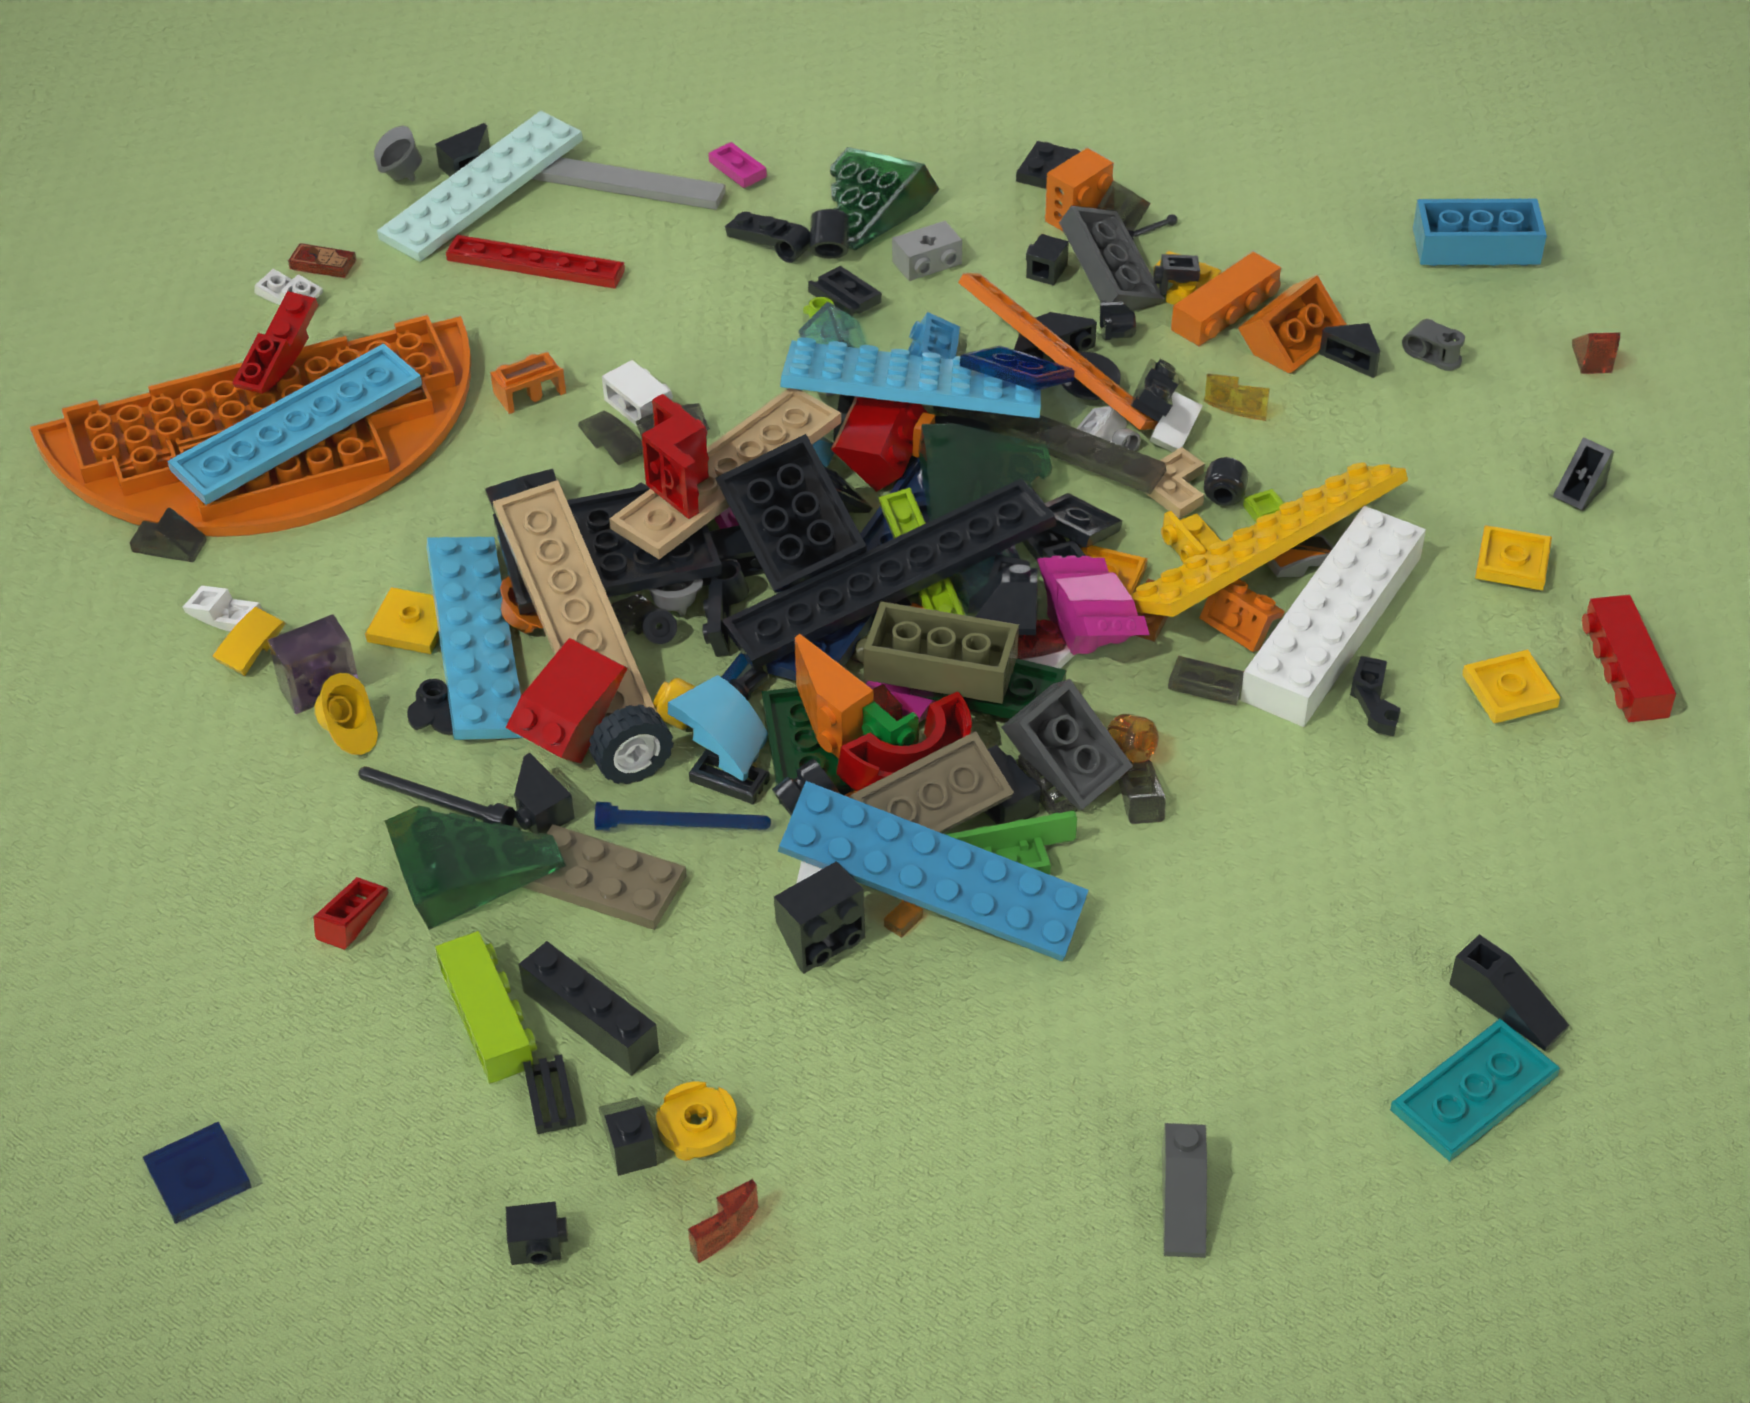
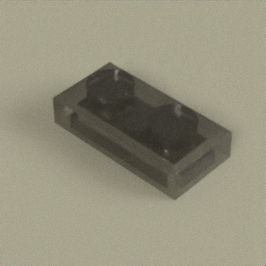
(1206, 680)

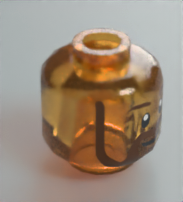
(1135, 736)

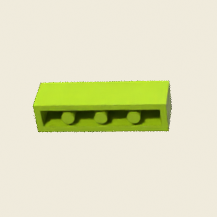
(485, 1007)

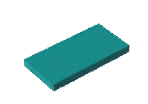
(1474, 1089)

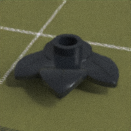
(431, 707)

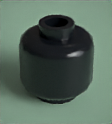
(1225, 481)

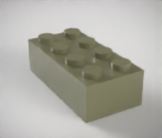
(941, 652)

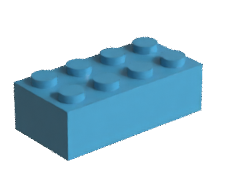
(1479, 232)

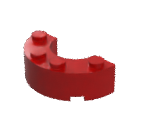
(871, 759)

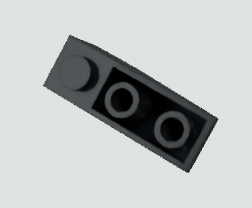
(1504, 990)

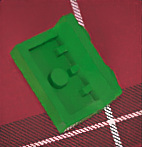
(887, 729)

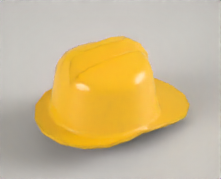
(346, 714)

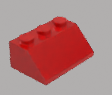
(878, 439)

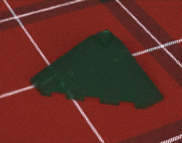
(878, 192)
(970, 463)
(465, 863)

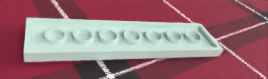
(479, 186)

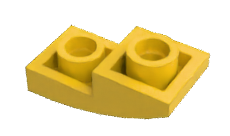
(247, 640)

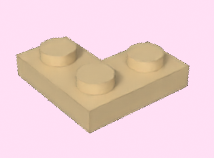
(1173, 488)

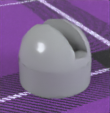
(1127, 438)

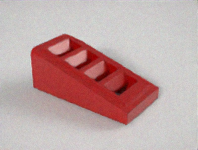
(356, 912)

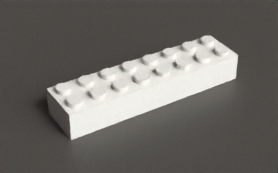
(1332, 616)

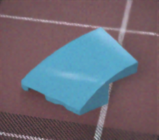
(722, 724)

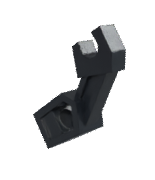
(1367, 688)

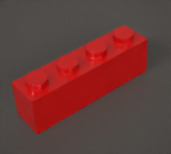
(1629, 658)

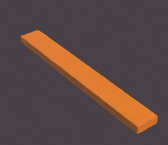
(1056, 348)

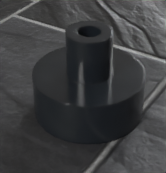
(664, 632)

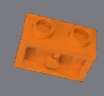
(1241, 614)

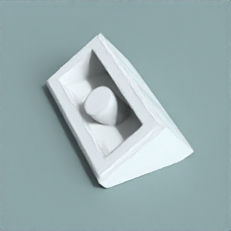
(1103, 422)

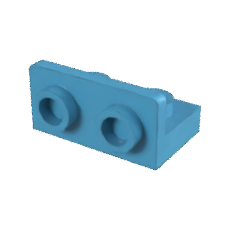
(934, 336)

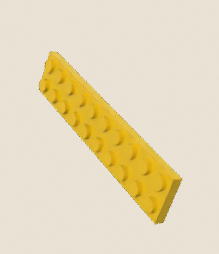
(1266, 539)

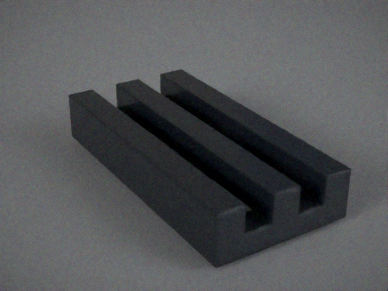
(726, 783)
(545, 1068)

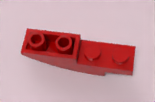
(279, 347)

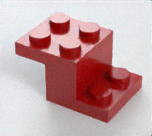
(675, 455)

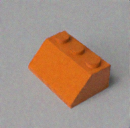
(1292, 325)

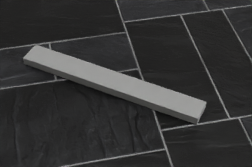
(634, 183)

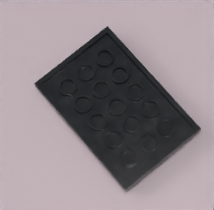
(618, 561)

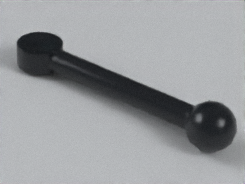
(1170, 220)

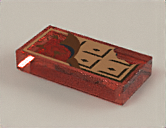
(322, 260)

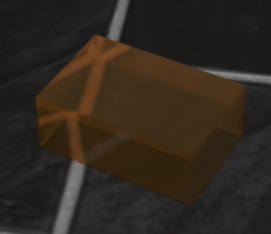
(903, 918)

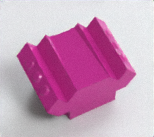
(1089, 603)

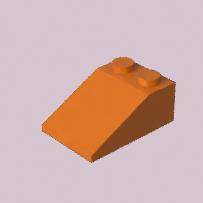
(830, 696)

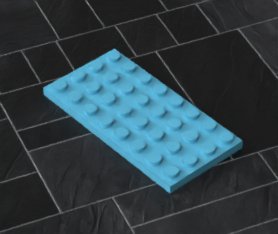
(902, 378)

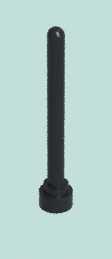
(493, 813)

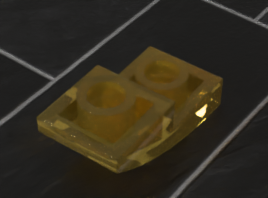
(1236, 399)

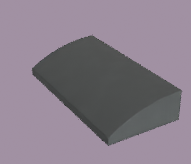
(1110, 257)

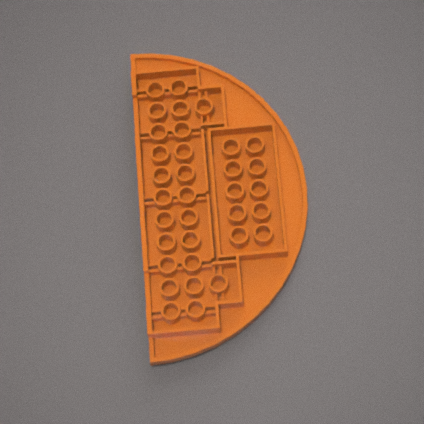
(121, 449)

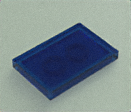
(1017, 367)

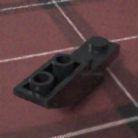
(1155, 389)

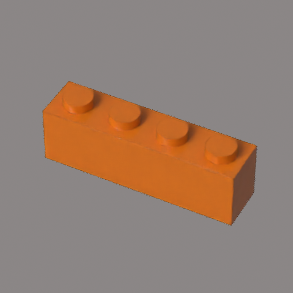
(1226, 298)

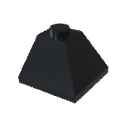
(1009, 598)

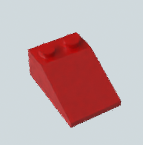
(567, 700)

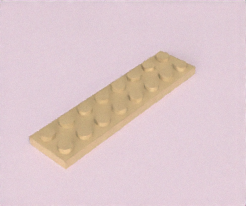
(660, 527)
(566, 582)

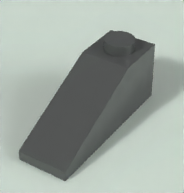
(1184, 1190)

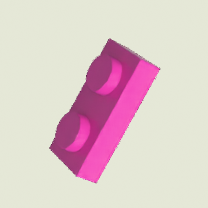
(737, 165)

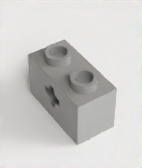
(927, 250)

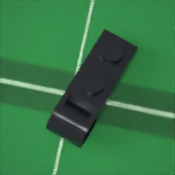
(787, 238)
(723, 592)

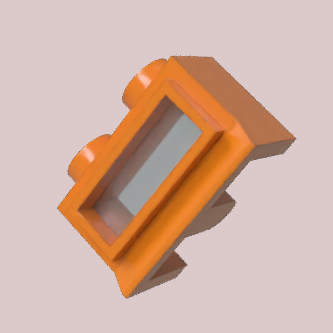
(528, 375)

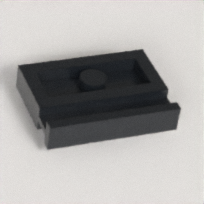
(845, 291)

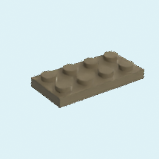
(942, 786)
(611, 879)

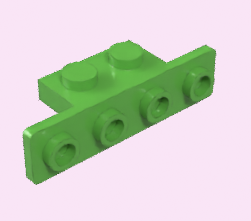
(1024, 839)

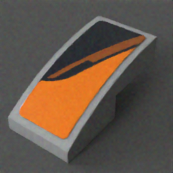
(1297, 559)

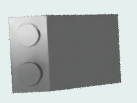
(1067, 743)

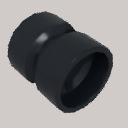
(789, 789)

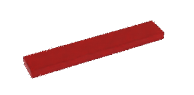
(535, 261)

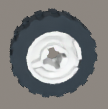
(631, 744)

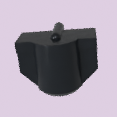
(1116, 320)

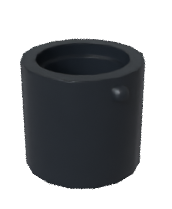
(829, 233)

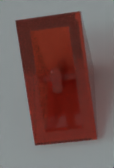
(1596, 352)

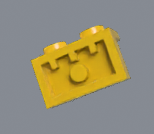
(1188, 535)

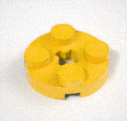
(700, 1139)

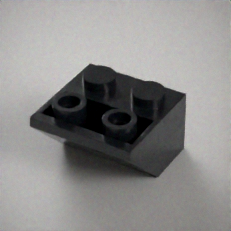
(821, 916)

